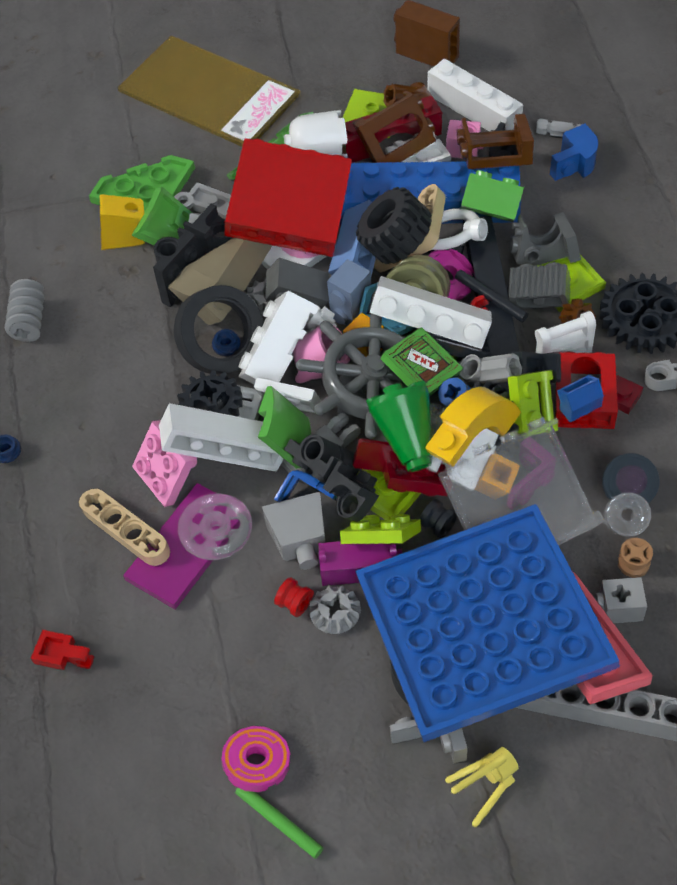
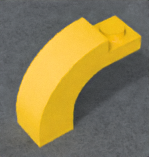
(466, 418)

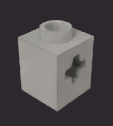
(623, 599)

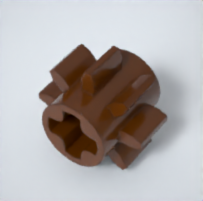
(574, 310)

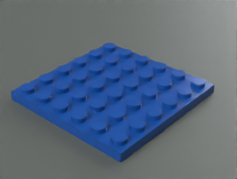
(484, 622)

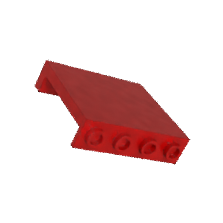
(287, 197)

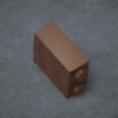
(426, 33)

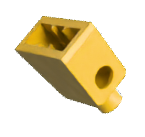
(118, 221)

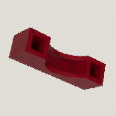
(406, 124)

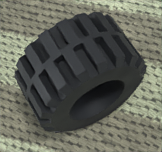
(393, 225)

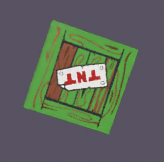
(421, 359)

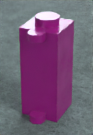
(342, 561)

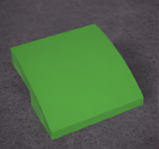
(282, 423)

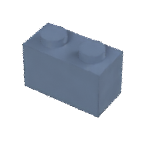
(346, 291)

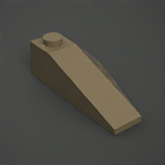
(227, 265)

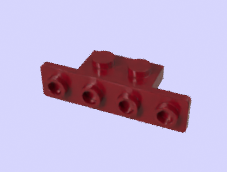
(380, 457)

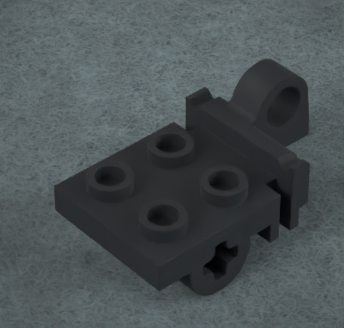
(192, 244)
(335, 468)

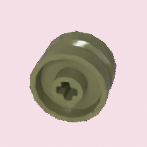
(422, 273)

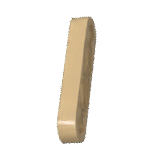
(126, 524)

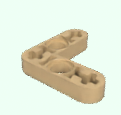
(434, 200)

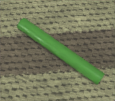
(281, 822)

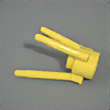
(496, 768)

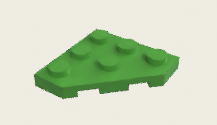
(142, 180)

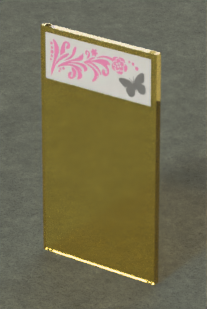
(209, 91)

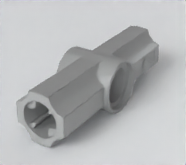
(490, 369)

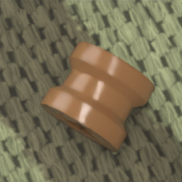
(635, 549)

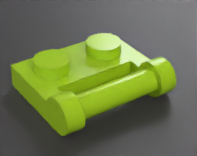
(524, 393)

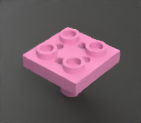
(169, 467)

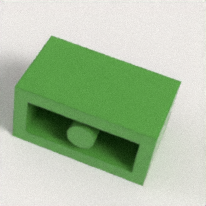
(492, 196)

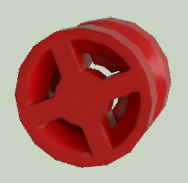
(293, 597)

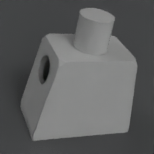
(297, 528)

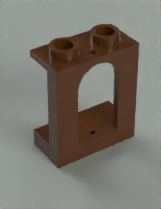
(408, 104)
(520, 136)

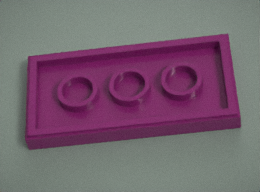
(182, 570)

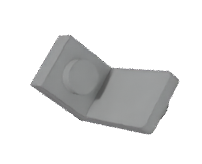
(453, 742)

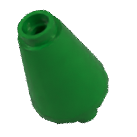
(405, 422)

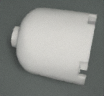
(318, 131)

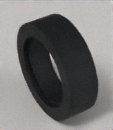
(184, 327)

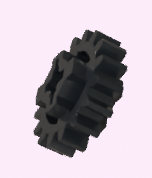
(223, 393)

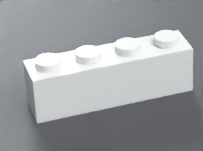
(472, 96)
(431, 312)
(216, 437)

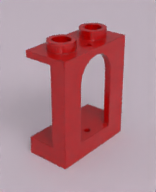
(590, 363)

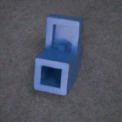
(576, 154)

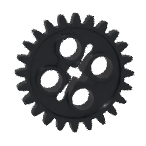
(641, 313)

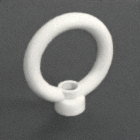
(474, 228)

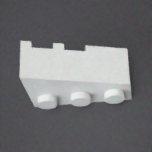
(276, 338)

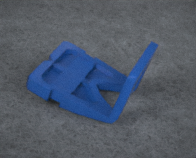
(290, 483)

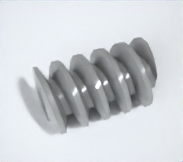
(25, 310)

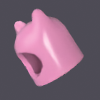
(313, 347)

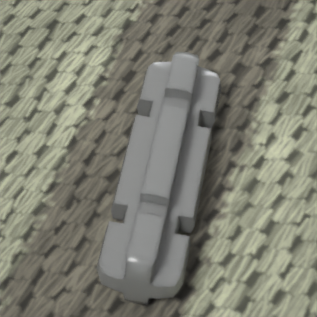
(555, 128)

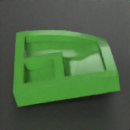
(161, 218)

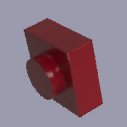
(627, 394)

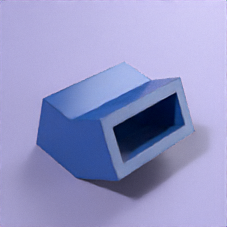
(580, 397)

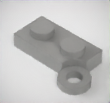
(202, 196)

